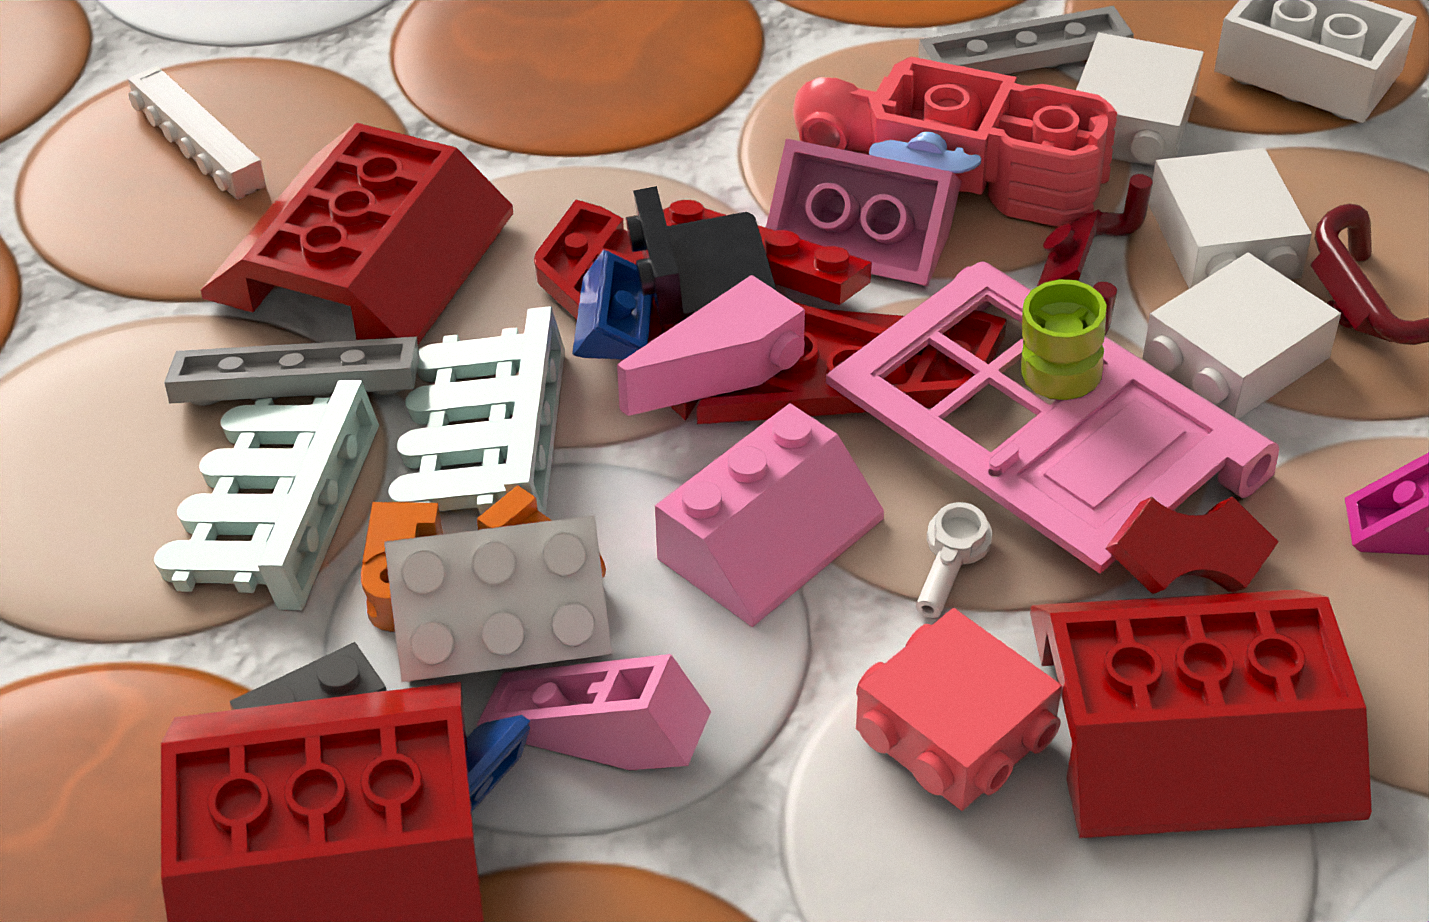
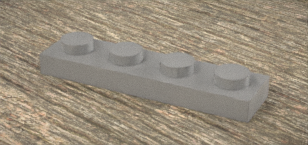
(1027, 43)
(291, 370)

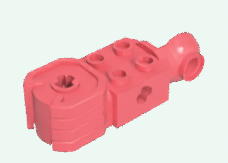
(1037, 143)

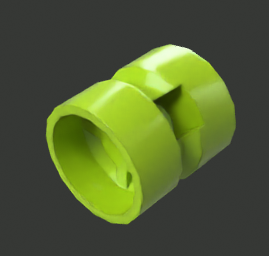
(1063, 339)

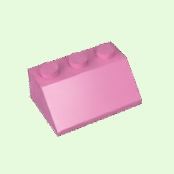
(868, 205)
(766, 515)

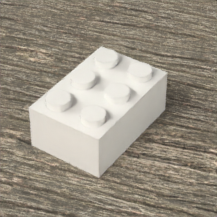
(1317, 51)
(497, 598)

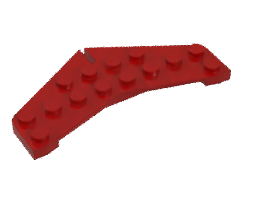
(828, 334)

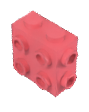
(957, 708)

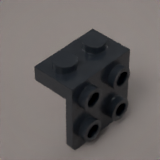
(692, 260)

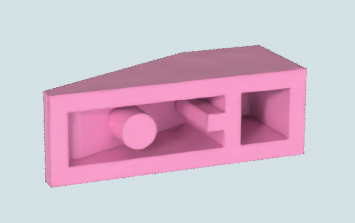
(716, 350)
(607, 711)

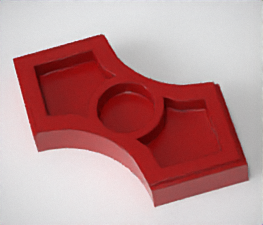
(1166, 544)

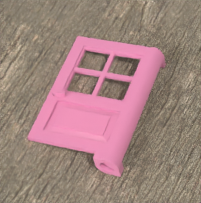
(1081, 459)

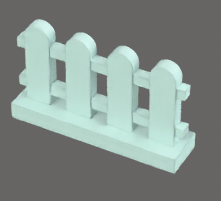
(523, 440)
(293, 522)

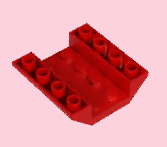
(370, 227)
(1207, 712)
(321, 812)

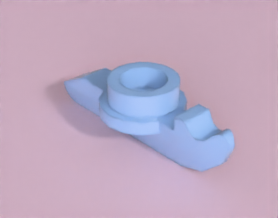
(926, 150)

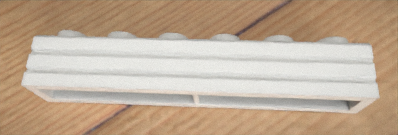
(196, 133)

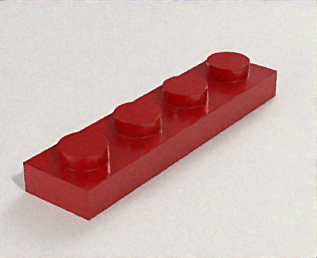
(794, 262)

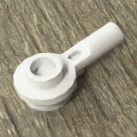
(957, 537)

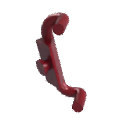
(1071, 242)
(1349, 286)

